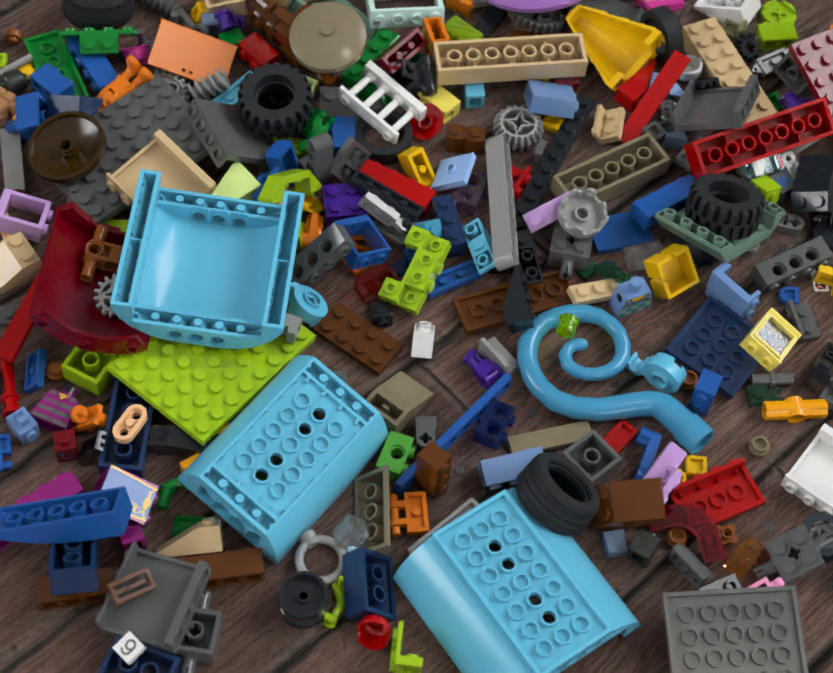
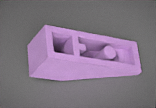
(543, 214)

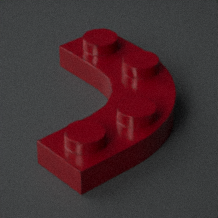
(699, 524)

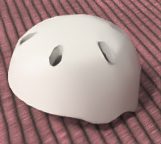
(692, 72)

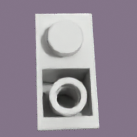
(423, 340)

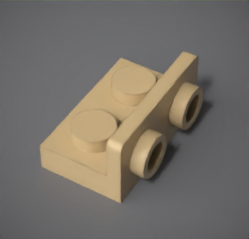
(608, 124)

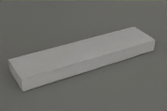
(12, 160)

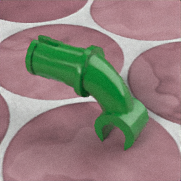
(167, 492)

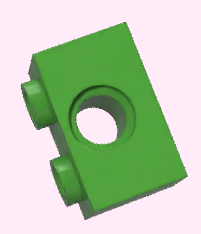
(396, 445)

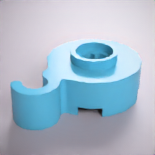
(306, 304)
(658, 371)

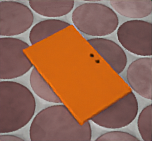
(189, 52)

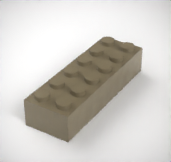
(615, 169)

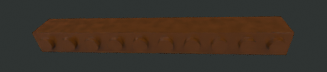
(227, 569)

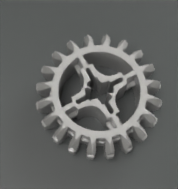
(529, 125)

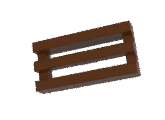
(113, 594)

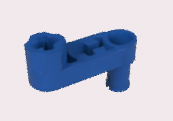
(650, 441)

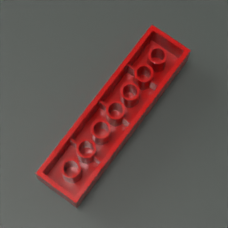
(760, 138)

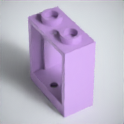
(28, 203)

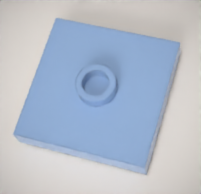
(453, 172)

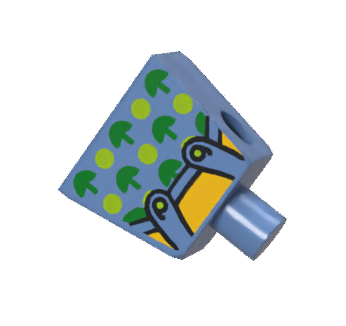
(630, 297)

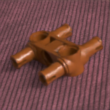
(107, 255)

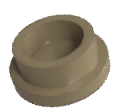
(759, 446)

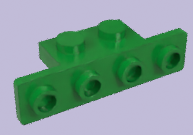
(99, 41)

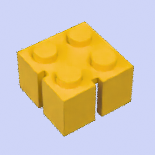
(671, 271)

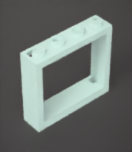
(402, 16)

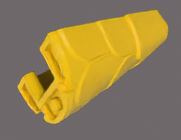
(614, 43)

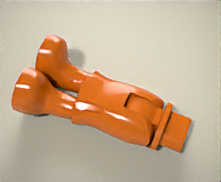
(121, 86)

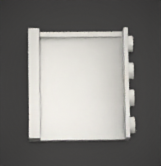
(813, 473)

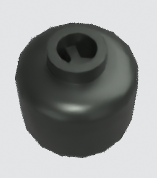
(14, 81)

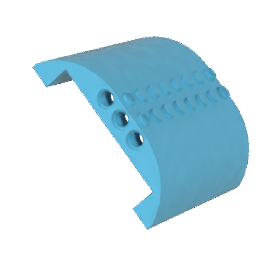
(206, 266)

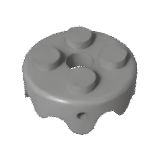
(590, 205)

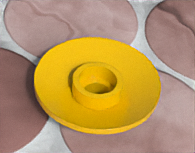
(311, 203)

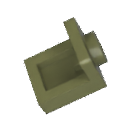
(733, 29)

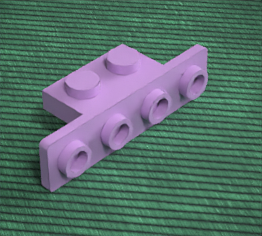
(666, 468)

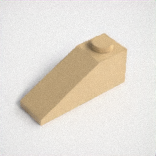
(198, 539)

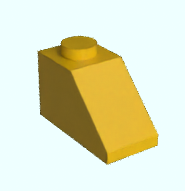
(416, 165)

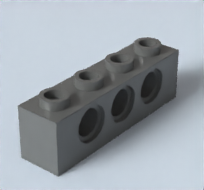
(814, 249)
(321, 251)

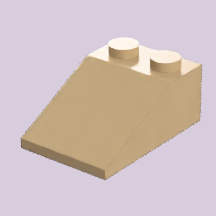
(17, 262)

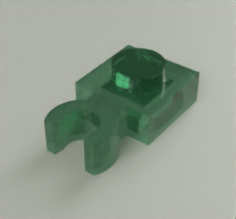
(610, 270)
(758, 393)

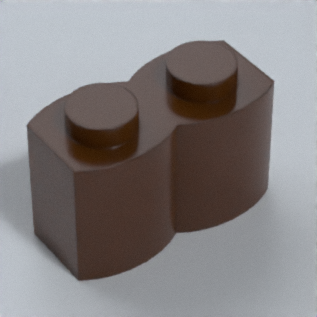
(464, 139)

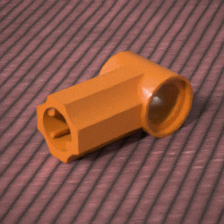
(313, 228)

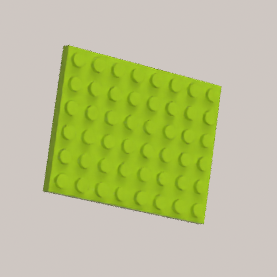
(203, 384)

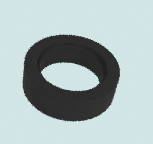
(671, 30)
(389, 155)

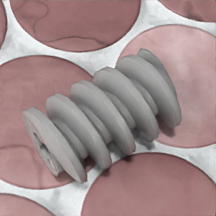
(210, 86)

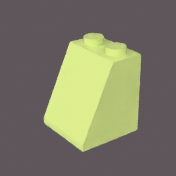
(237, 183)

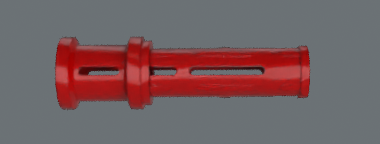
(9, 397)

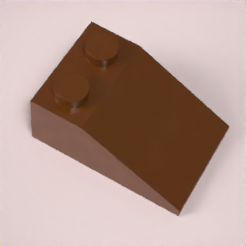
(629, 504)

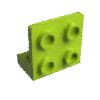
(403, 664)

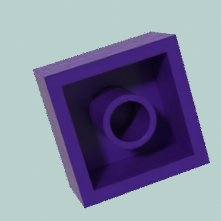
(340, 202)

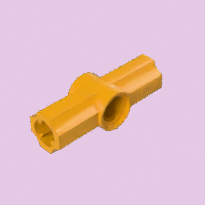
(794, 409)

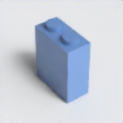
(551, 99)

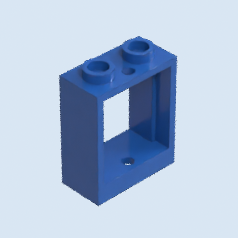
(364, 226)

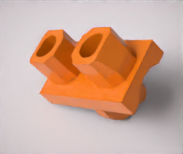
(88, 418)

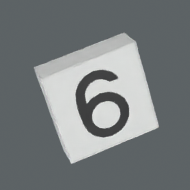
(129, 648)

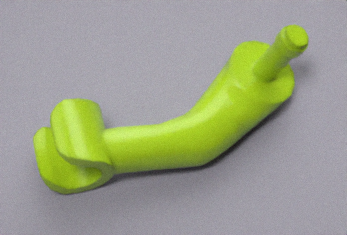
(330, 619)

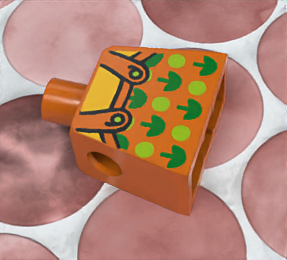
(433, 26)

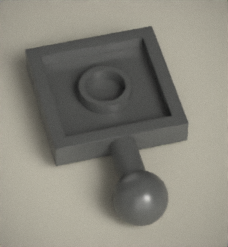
(333, 107)

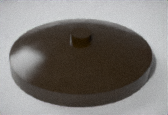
(66, 147)

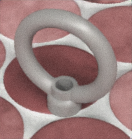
(308, 541)

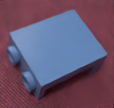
(730, 294)

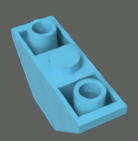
(480, 245)

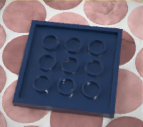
(712, 343)

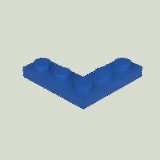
(449, 278)

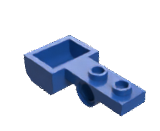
(279, 158)

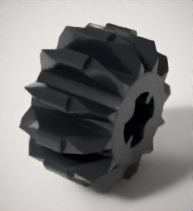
(753, 47)

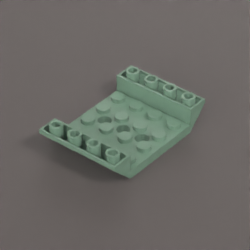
(716, 245)

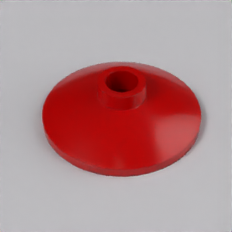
(421, 130)

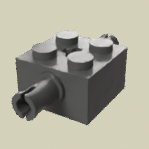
(568, 251)
(781, 555)
(205, 644)

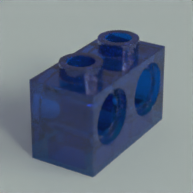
(492, 423)

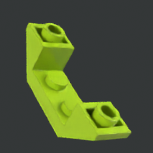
(275, 185)

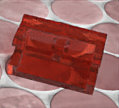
(369, 284)

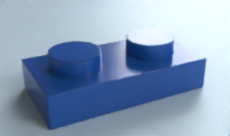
(35, 371)

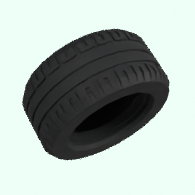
(98, 13)
(557, 493)

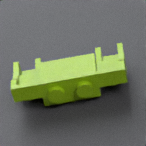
(421, 273)

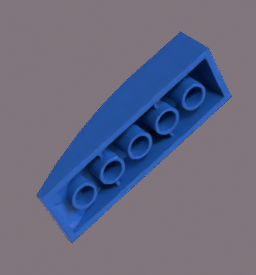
(68, 518)

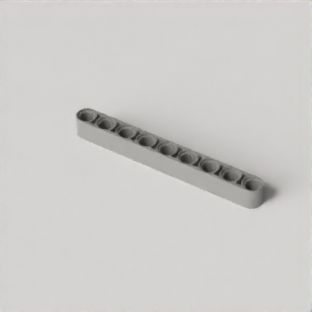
(501, 203)

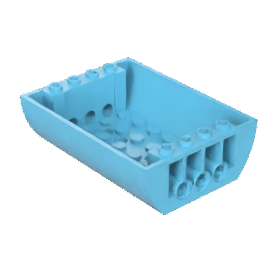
(312, 467)

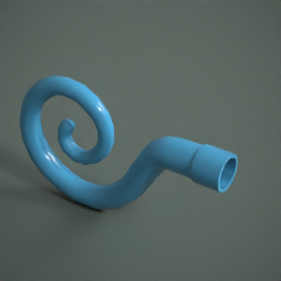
(685, 426)

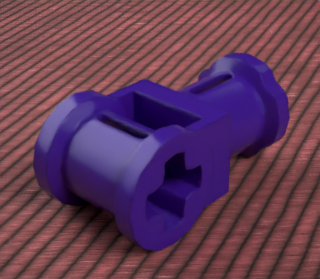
(228, 20)
(791, 100)
(484, 370)

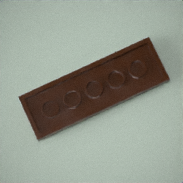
(484, 308)

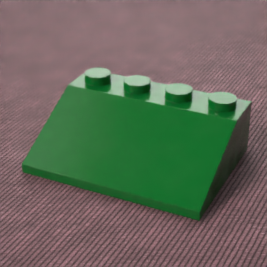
(376, 46)

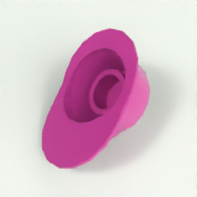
(140, 52)

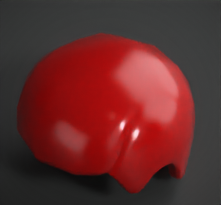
(374, 632)

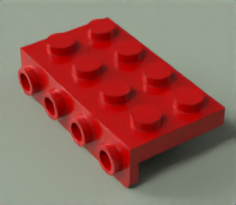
(720, 492)

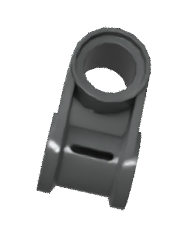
(424, 431)

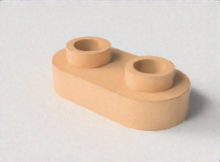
(128, 424)

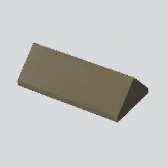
(373, 506)

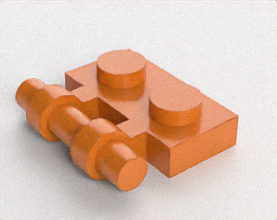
(415, 514)

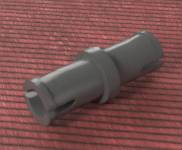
(772, 379)

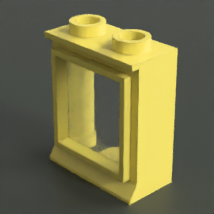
(770, 339)

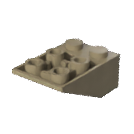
(399, 400)

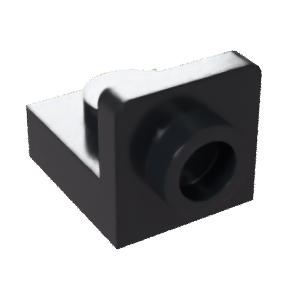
(381, 314)

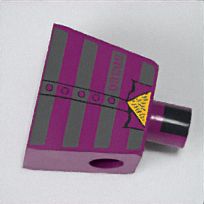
(55, 408)

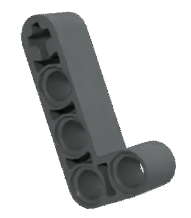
(319, 157)

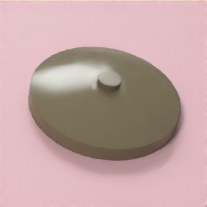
(328, 37)

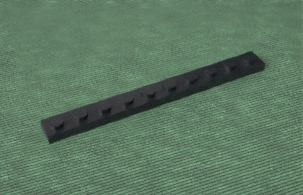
(553, 160)

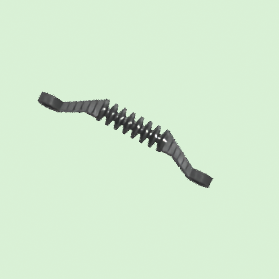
(166, 7)

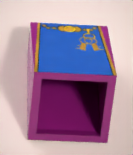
(141, 492)

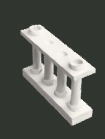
(388, 86)

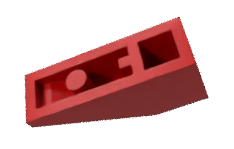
(633, 89)

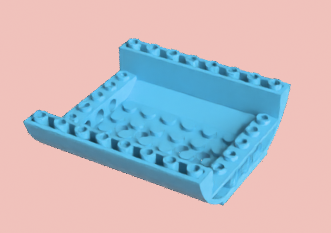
(485, 610)

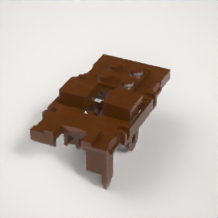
(276, 24)

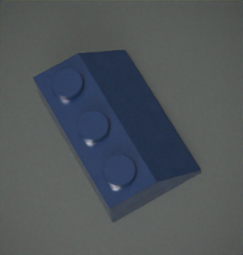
(368, 585)

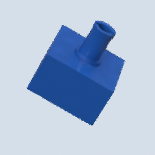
(30, 113)

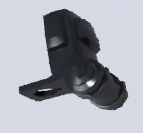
(417, 76)

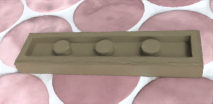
(549, 438)

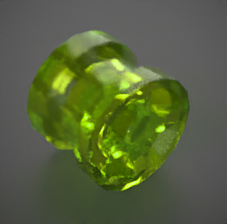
(567, 325)

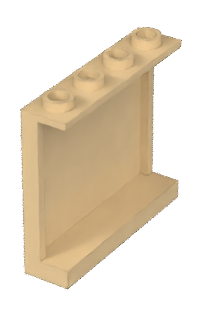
(165, 156)

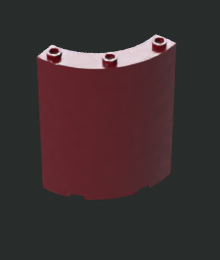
(65, 303)

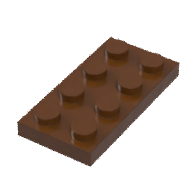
(358, 338)

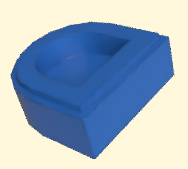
(788, 293)

